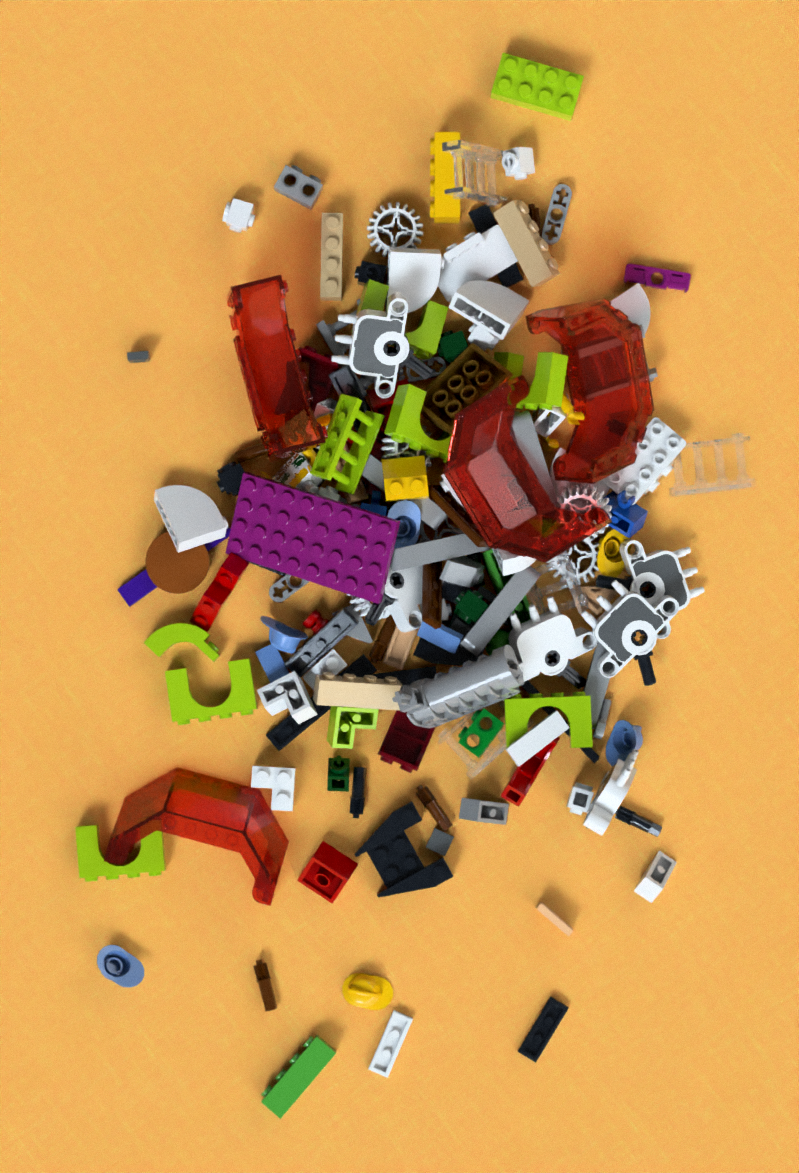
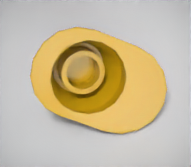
(609, 556)
(367, 991)

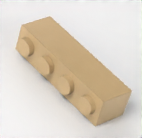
(526, 243)
(331, 256)
(356, 691)

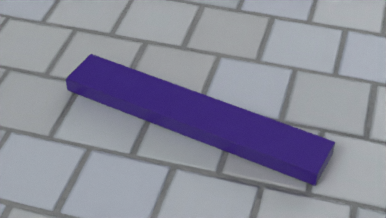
(142, 585)

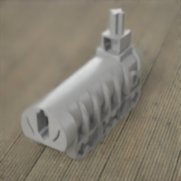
(461, 689)

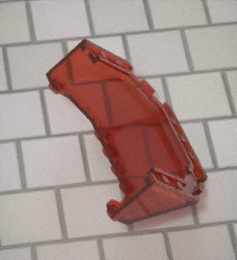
(272, 368)
(605, 383)
(501, 486)
(209, 813)

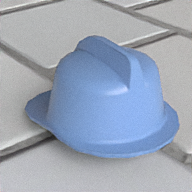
(409, 517)
(282, 636)
(623, 740)
(120, 966)

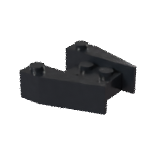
(437, 655)
(397, 858)

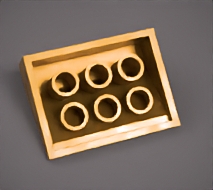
(461, 384)

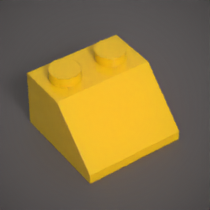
(405, 478)

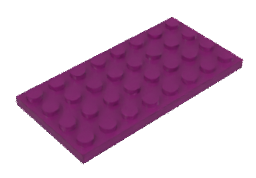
(312, 537)

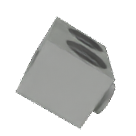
(295, 191)

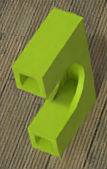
(430, 326)
(548, 382)
(406, 427)
(185, 707)
(575, 707)
(92, 863)

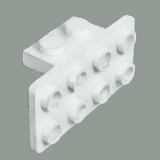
(475, 259)
(653, 460)

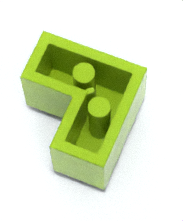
(345, 720)

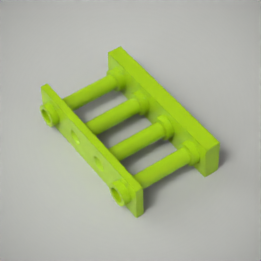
(338, 432)

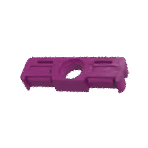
(671, 279)

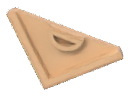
(593, 592)

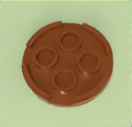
(173, 570)

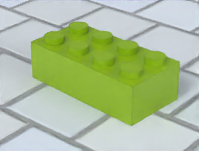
(536, 86)

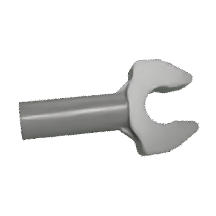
(601, 724)

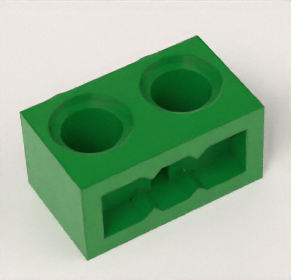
(485, 736)

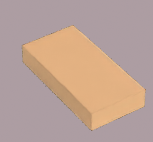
(399, 648)
(554, 918)

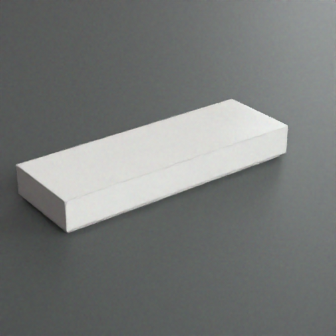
(537, 738)
(390, 1043)

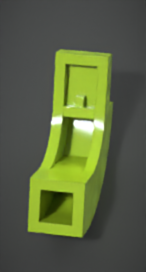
(175, 633)

